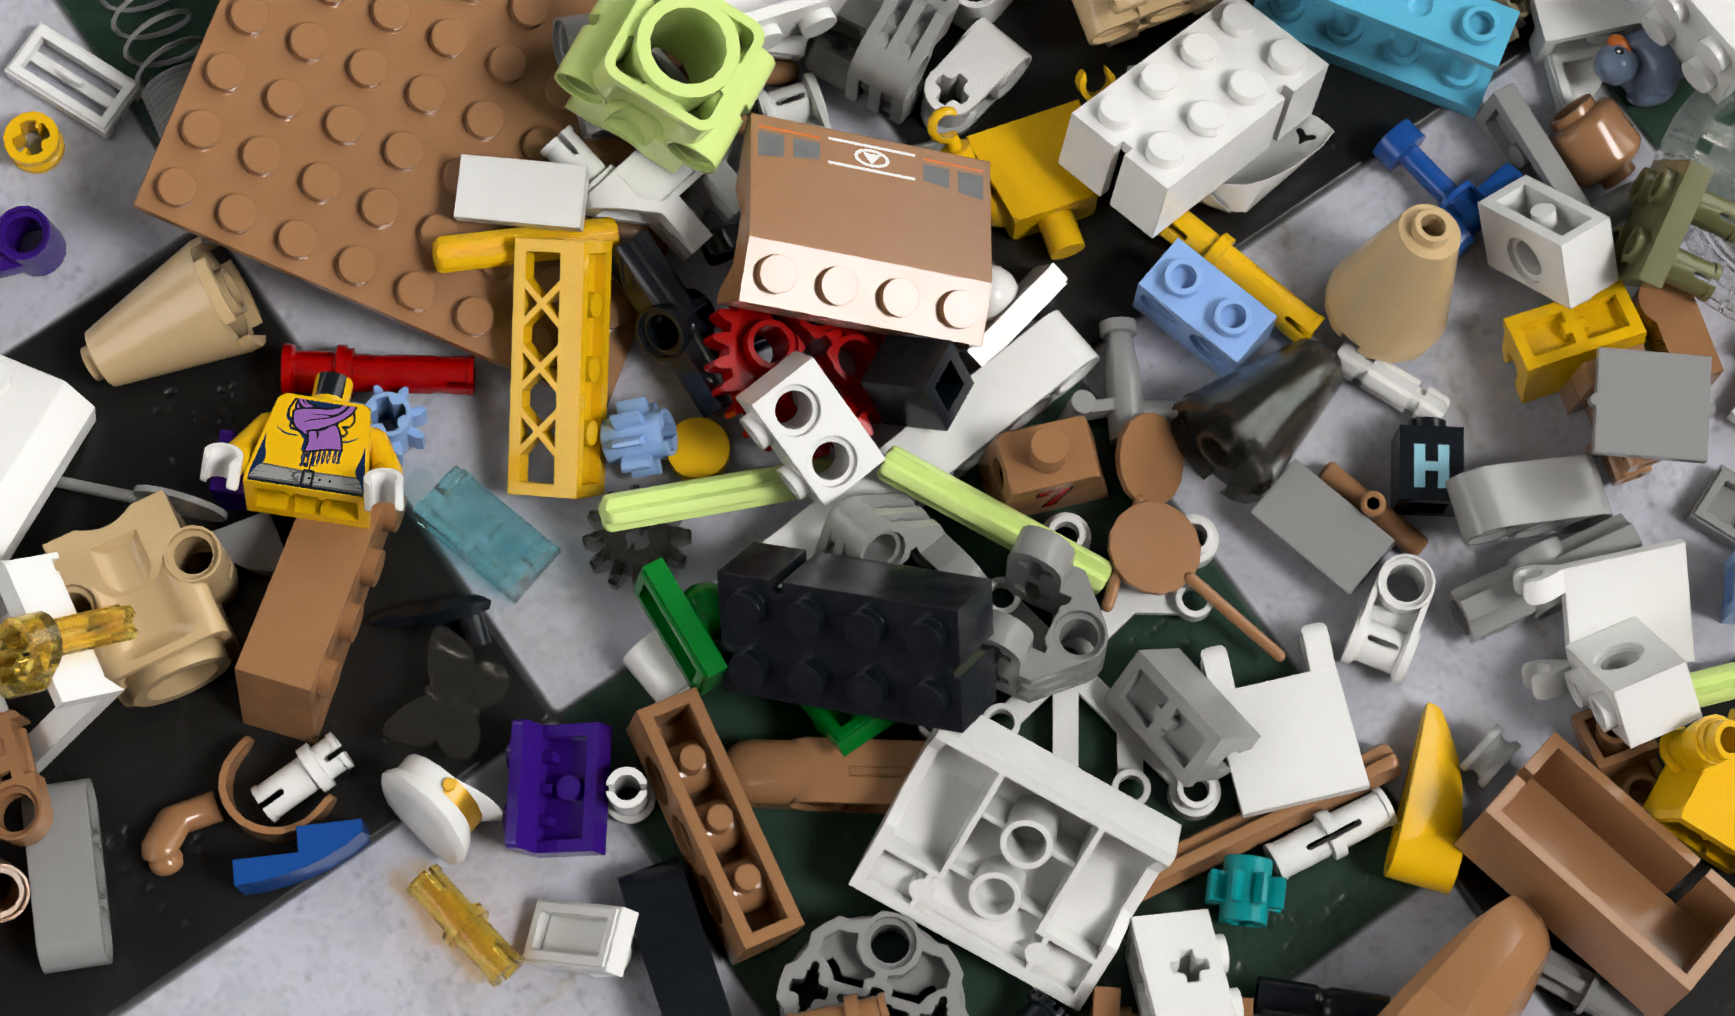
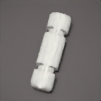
(1391, 384)

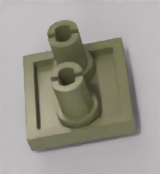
(1665, 204)

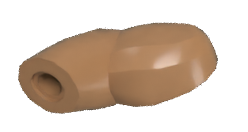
(1483, 968)

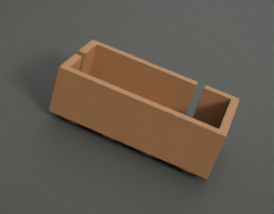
(1602, 877)

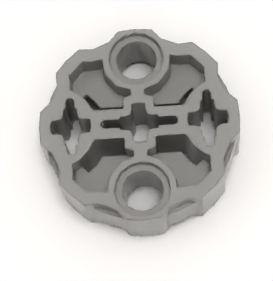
(850, 946)

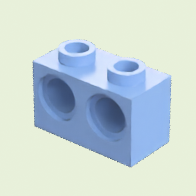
(1203, 309)

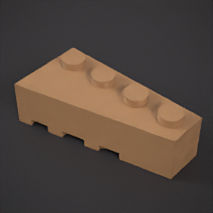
(309, 622)

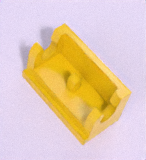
(1556, 340)

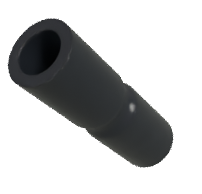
(1297, 998)

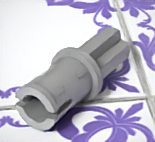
(1583, 988)

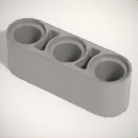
(1528, 499)
(69, 881)

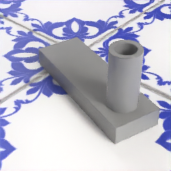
(1524, 144)

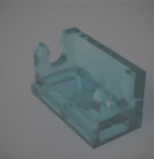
(485, 533)

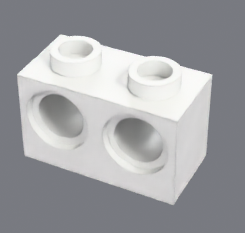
(819, 420)

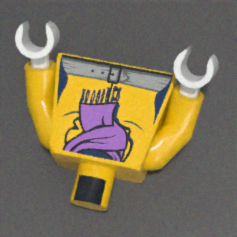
(312, 458)

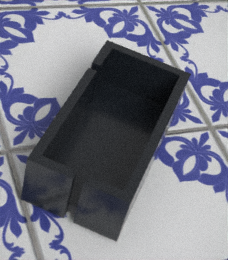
(857, 636)

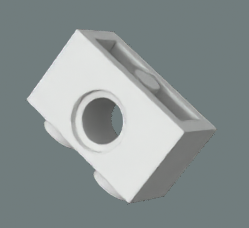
(1548, 241)
(1631, 682)

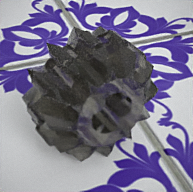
(625, 562)

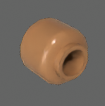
(1595, 141)

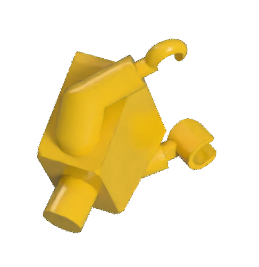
(1026, 181)

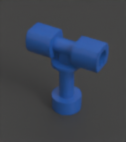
(1402, 148)

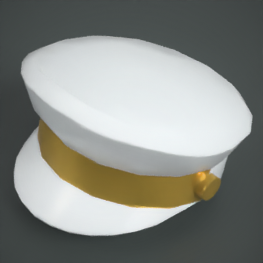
(437, 806)

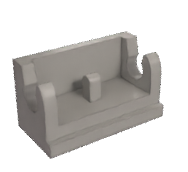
(1323, 527)
(1180, 715)

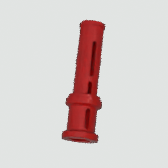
(391, 372)

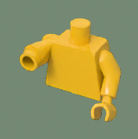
(1698, 788)

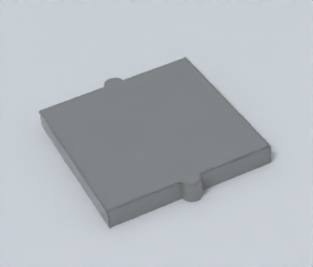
(1651, 405)

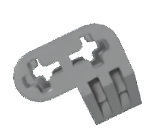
(889, 59)
(891, 531)
(1044, 575)

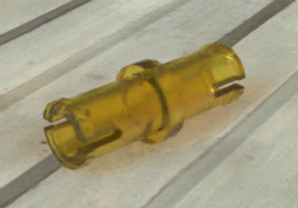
(465, 925)

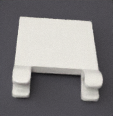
(1607, 590)
(1304, 729)

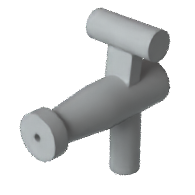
(1121, 383)

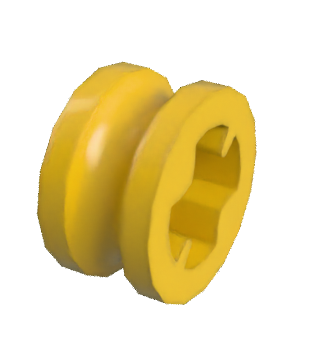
(52, 147)

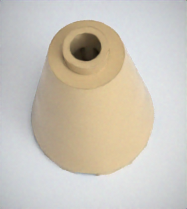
(1397, 286)
(175, 320)

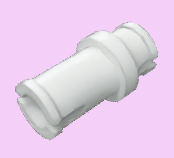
(303, 776)

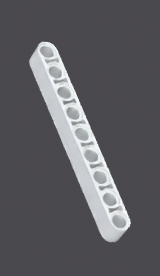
(1003, 399)

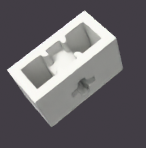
(1180, 966)

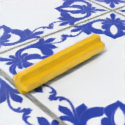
(497, 247)

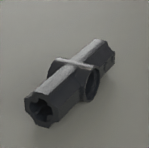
(669, 318)

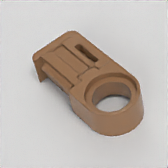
(21, 779)

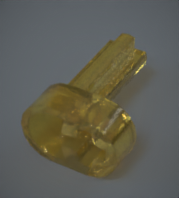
(51, 639)

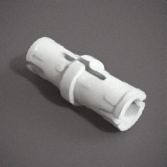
(1369, 815)

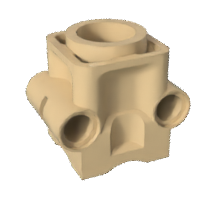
(180, 616)

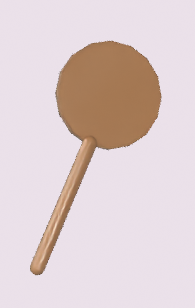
(1148, 470)
(1159, 553)

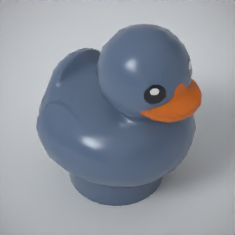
(1640, 67)

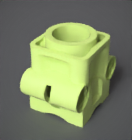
(625, 92)

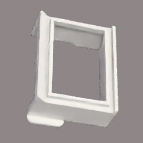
(79, 683)

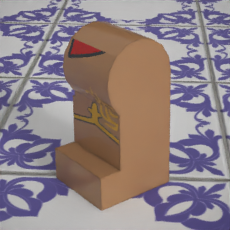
(1675, 324)

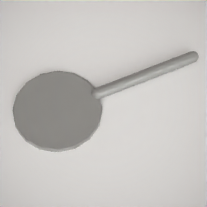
(183, 503)

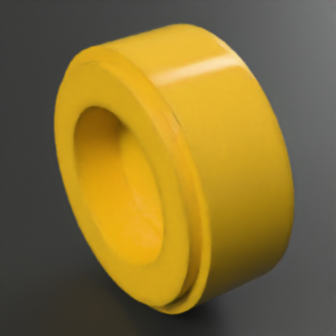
(701, 449)

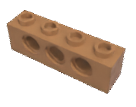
(714, 826)

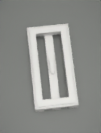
(116, 108)

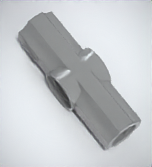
(1490, 601)

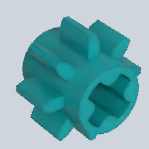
(1245, 891)

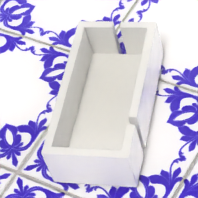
(1193, 114)

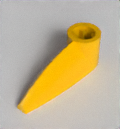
(1429, 810)

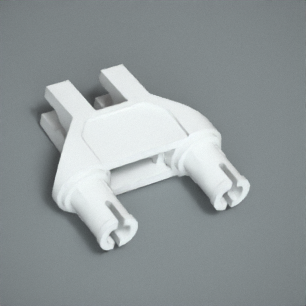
(645, 191)

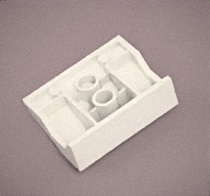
(1017, 857)

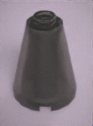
(1256, 417)

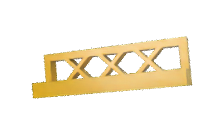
(580, 362)

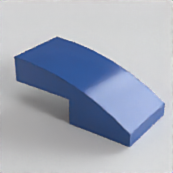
(319, 850)

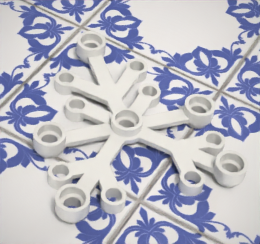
(1065, 704)

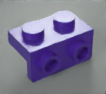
(557, 789)

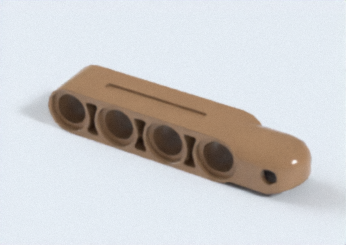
(818, 778)

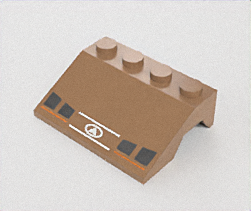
(861, 233)

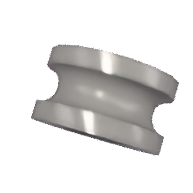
(1490, 756)

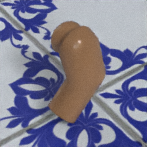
(172, 827)

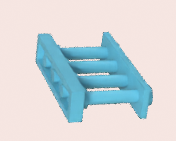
(1417, 46)

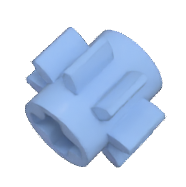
(397, 409)
(639, 437)

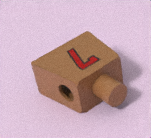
(1044, 467)

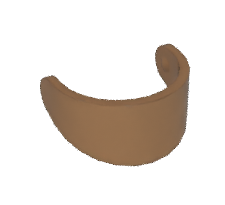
(270, 834)

